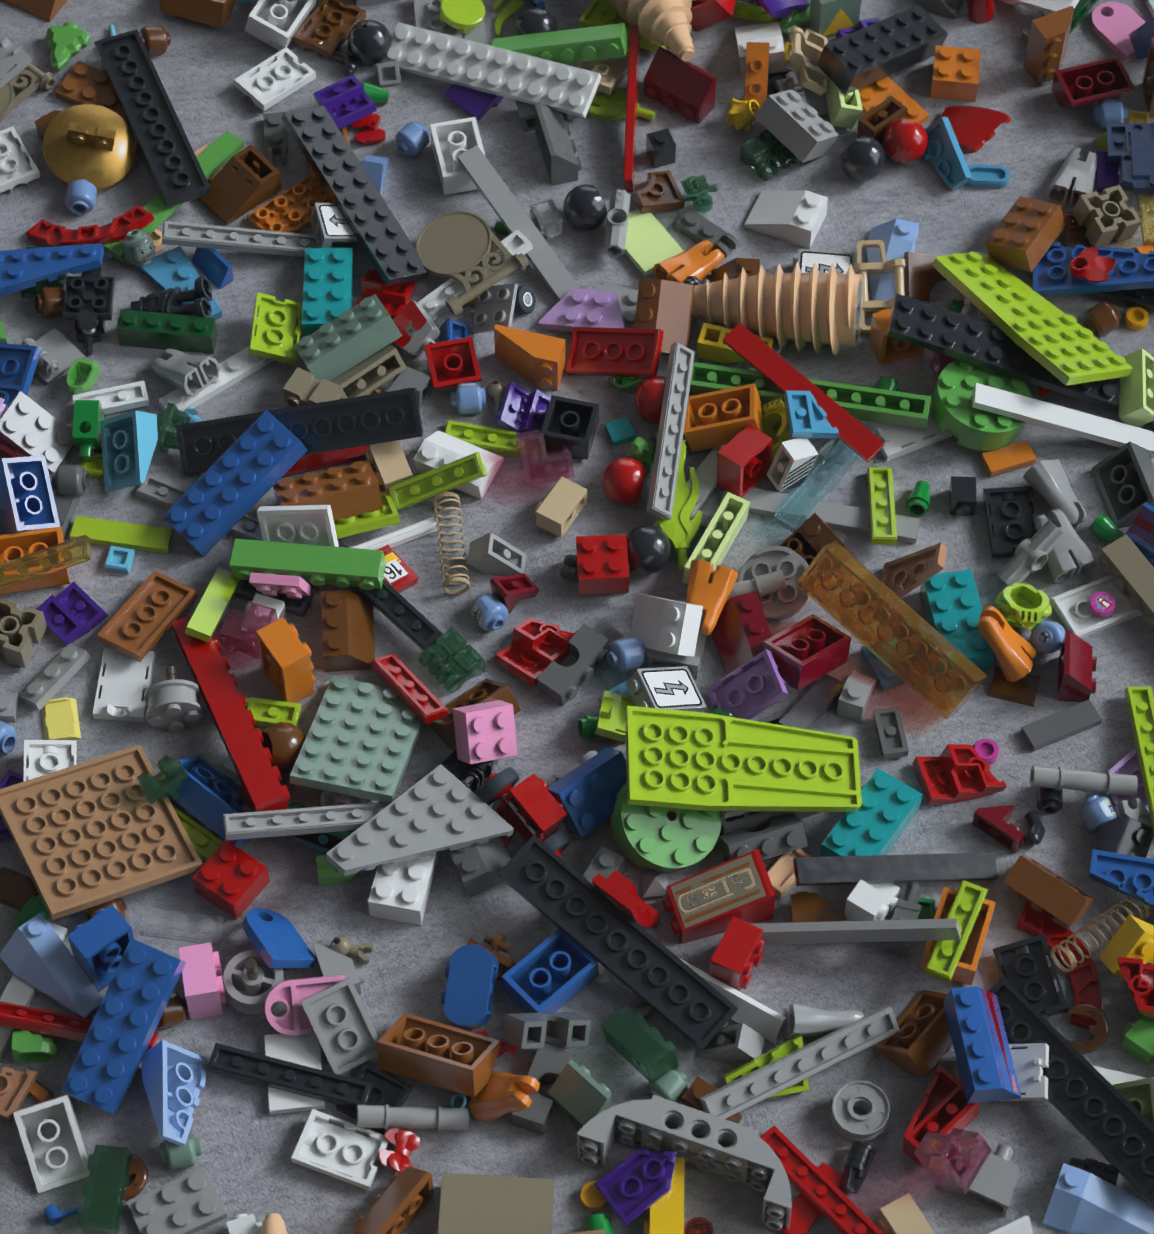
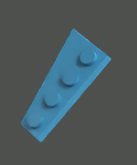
(175, 270)

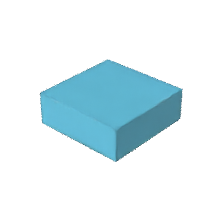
(119, 560)

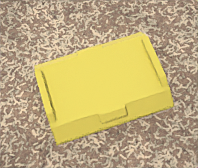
(61, 719)

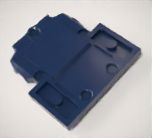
(1134, 148)

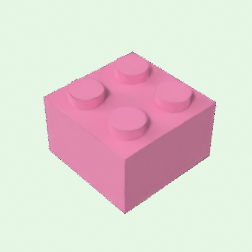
(485, 731)
(202, 980)

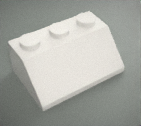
(443, 448)

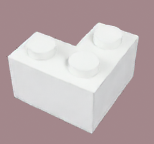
(871, 901)

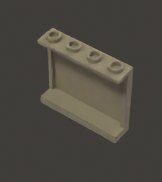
(495, 1204)

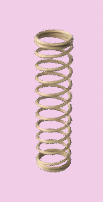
(451, 507)
(1130, 910)

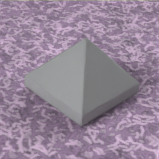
(388, 73)
(654, 885)

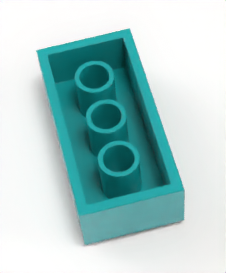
(326, 286)
(954, 611)
(878, 823)

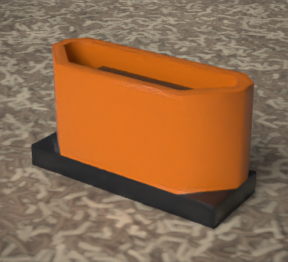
(40, 1092)

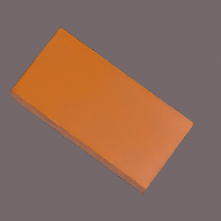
(1008, 458)

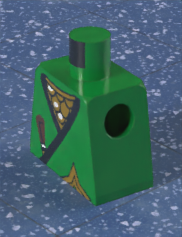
(87, 428)

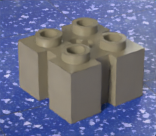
(1106, 216)
(306, 389)
(19, 631)

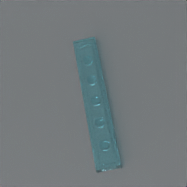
(817, 485)

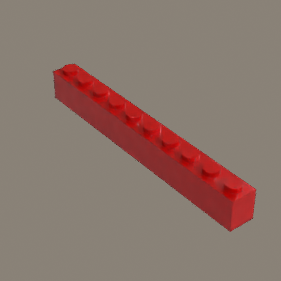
(232, 720)

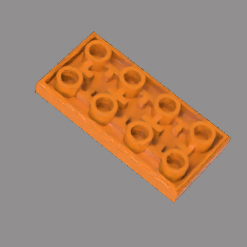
(290, 209)

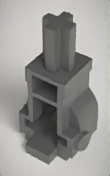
(905, 910)

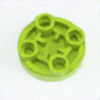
(462, 14)

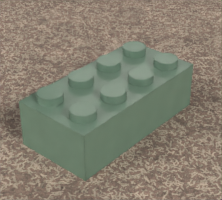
(348, 339)

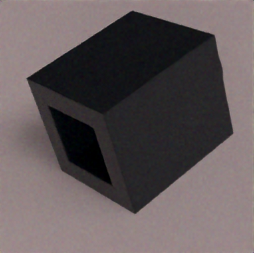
(660, 148)
(962, 496)

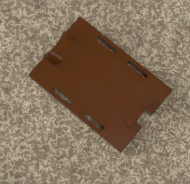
(328, 27)

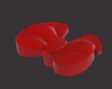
(372, 133)
(399, 1158)

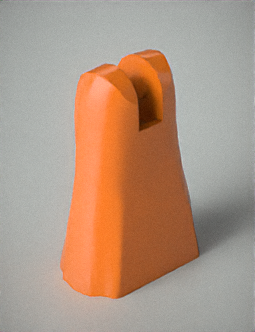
(694, 261)
(709, 590)
(1009, 648)
(503, 1095)

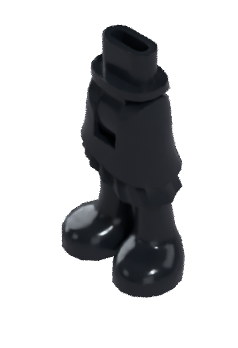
(170, 299)

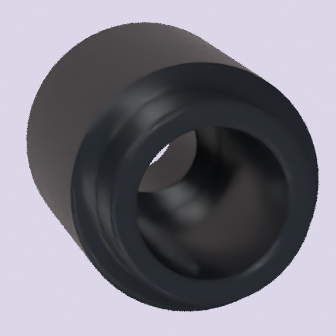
(1049, 800)

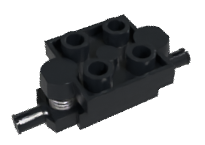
(90, 304)

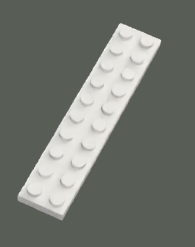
(493, 69)

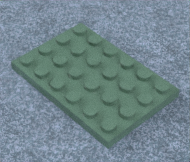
(358, 742)

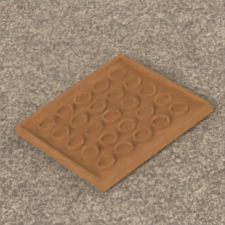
(94, 833)

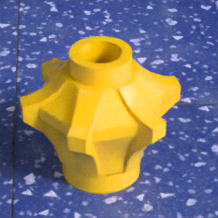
(742, 113)

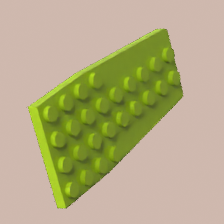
(1031, 320)
(737, 764)

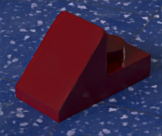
(513, 588)
(994, 824)

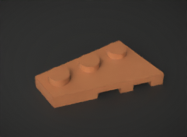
(913, 569)
(14, 1089)

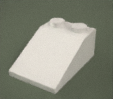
(765, 33)
(789, 215)
(666, 624)
(52, 1143)

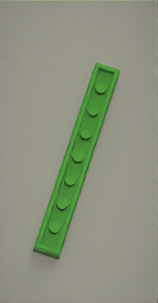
(210, 161)

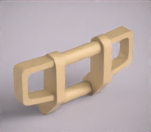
(809, 75)
(883, 267)

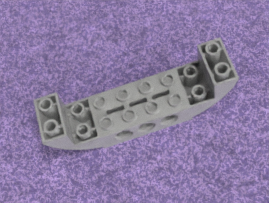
(701, 1139)

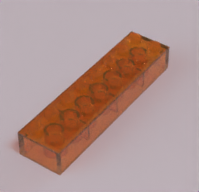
(891, 629)

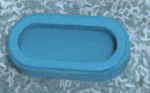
(988, 176)

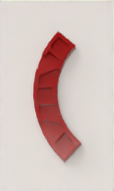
(55, 235)
(1083, 978)

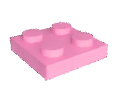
(284, 584)

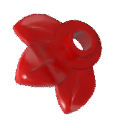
(1091, 266)

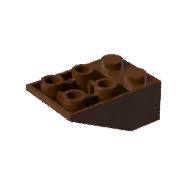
(242, 185)
(812, 537)

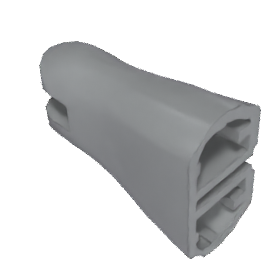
(1073, 179)
(186, 371)
(1052, 483)
(1070, 555)
(814, 1022)

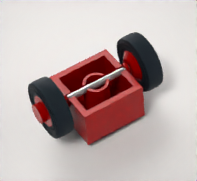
(528, 807)

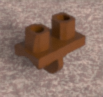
(496, 945)

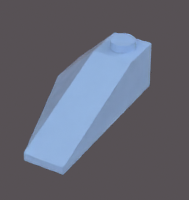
(898, 238)
(45, 962)
(173, 1087)
(1095, 1207)

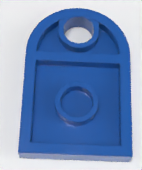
(16, 369)
(277, 940)

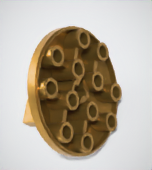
(89, 145)

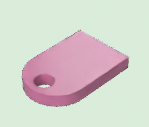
(1116, 28)
(291, 992)

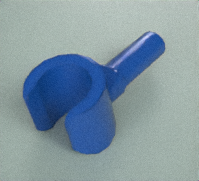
(55, 1216)

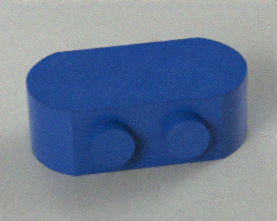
(470, 986)

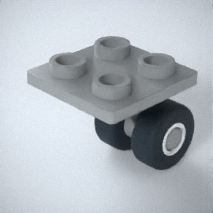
(498, 305)

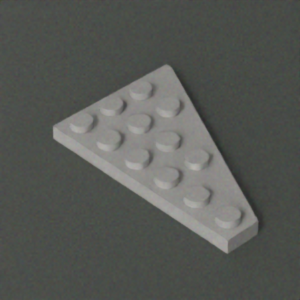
(425, 819)

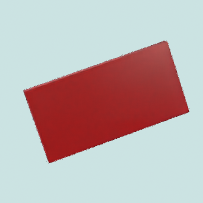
(614, 352)

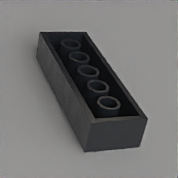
(881, 49)

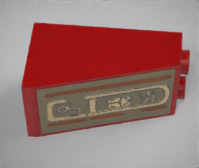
(710, 899)

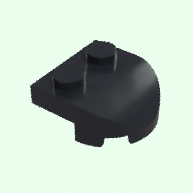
(1123, 837)

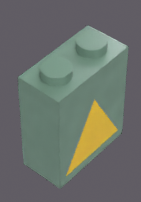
(831, 15)

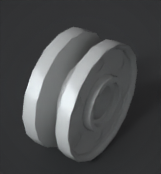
(863, 1096)

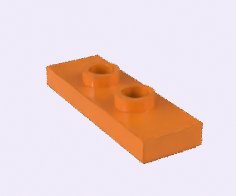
(756, 71)

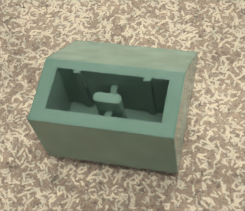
(578, 1095)

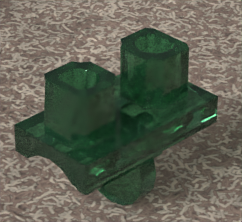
(697, 190)
(166, 427)
(163, 783)

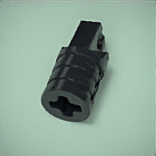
(856, 1166)
(1099, 1169)

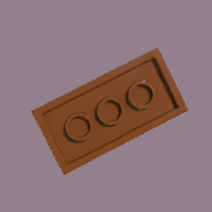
(89, 86)
(146, 616)

